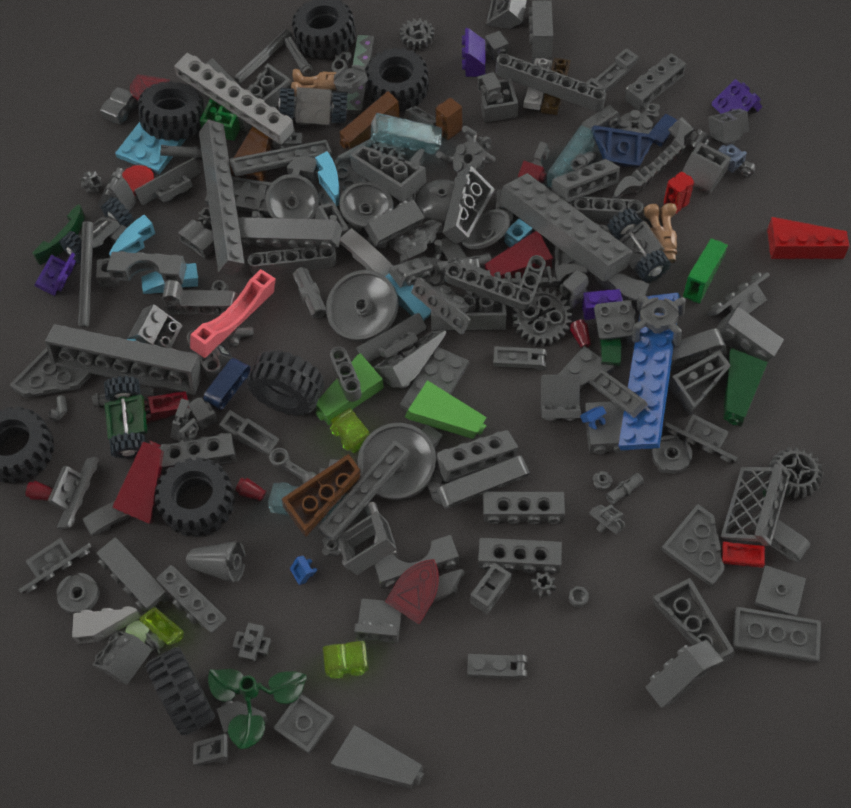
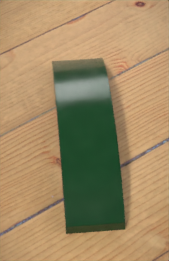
(45, 250)

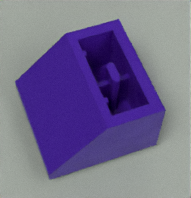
(473, 53)

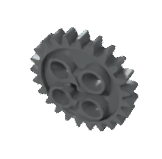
(551, 329)

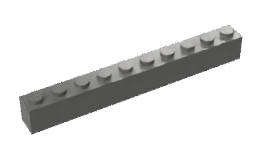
(221, 198)

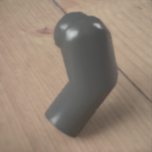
(60, 411)

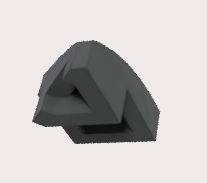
(448, 584)

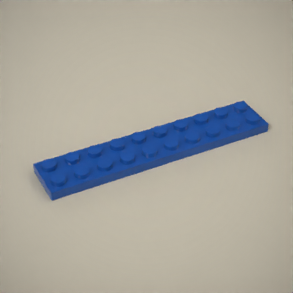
(650, 381)

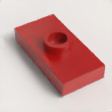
(743, 554)

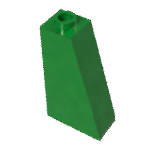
(704, 270)

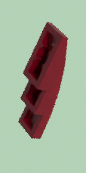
(163, 406)

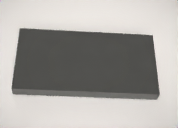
(776, 634)

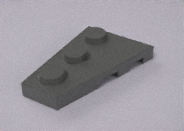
(586, 365)

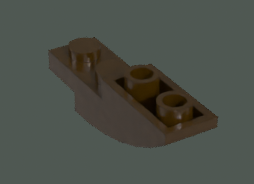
(550, 103)

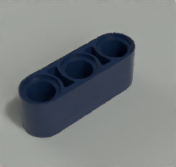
(227, 383)

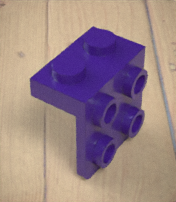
(736, 97)
(55, 274)

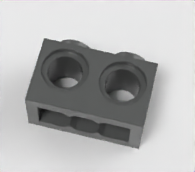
(490, 588)

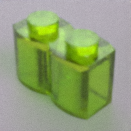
(350, 430)
(345, 659)

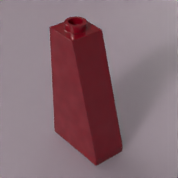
(517, 257)
(139, 487)

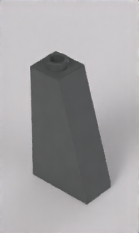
(376, 760)

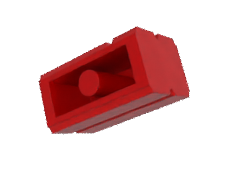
(679, 190)

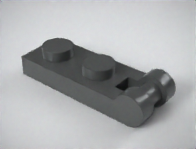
(519, 357)
(496, 666)

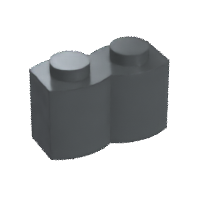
(118, 106)
(197, 237)
(573, 289)

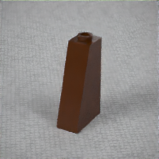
(360, 128)
(254, 143)

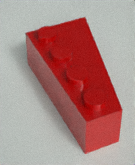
(805, 241)

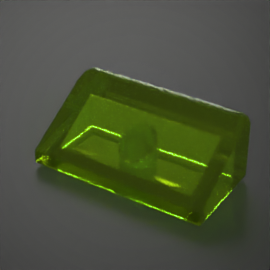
(162, 626)

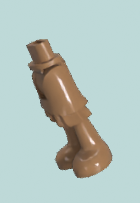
(321, 81)
(664, 234)

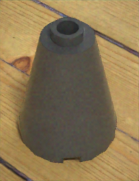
(218, 560)

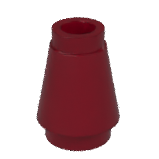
(581, 333)
(249, 489)
(38, 491)

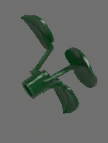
(249, 729)

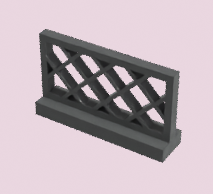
(771, 504)

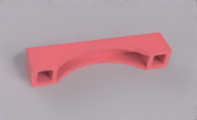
(213, 333)

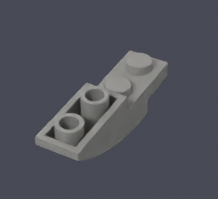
(533, 97)

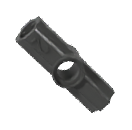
(309, 293)

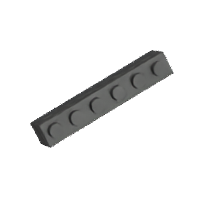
(290, 232)

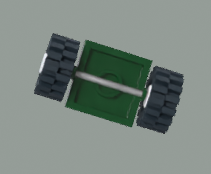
(124, 416)

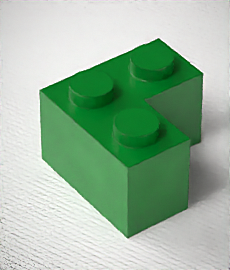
(222, 115)

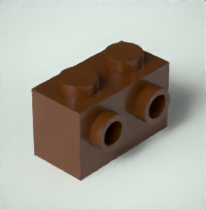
(449, 118)

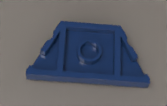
(622, 146)

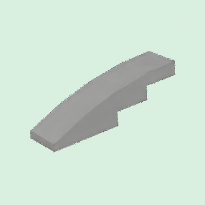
(365, 252)

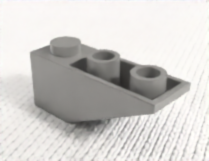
(98, 625)

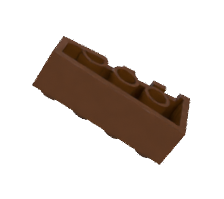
(320, 494)

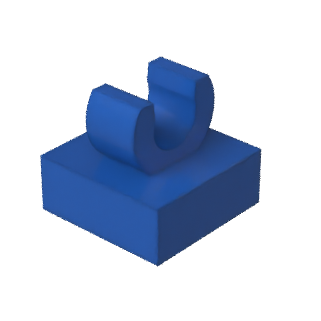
(593, 415)
(302, 570)

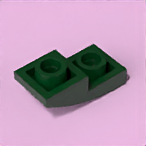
(610, 351)

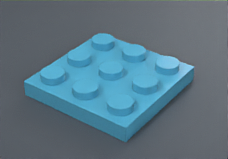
(145, 150)

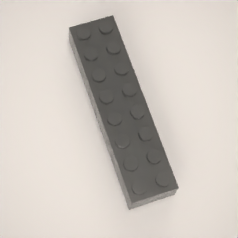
(565, 227)
(122, 357)

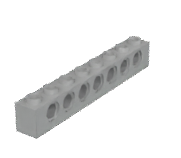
(234, 98)

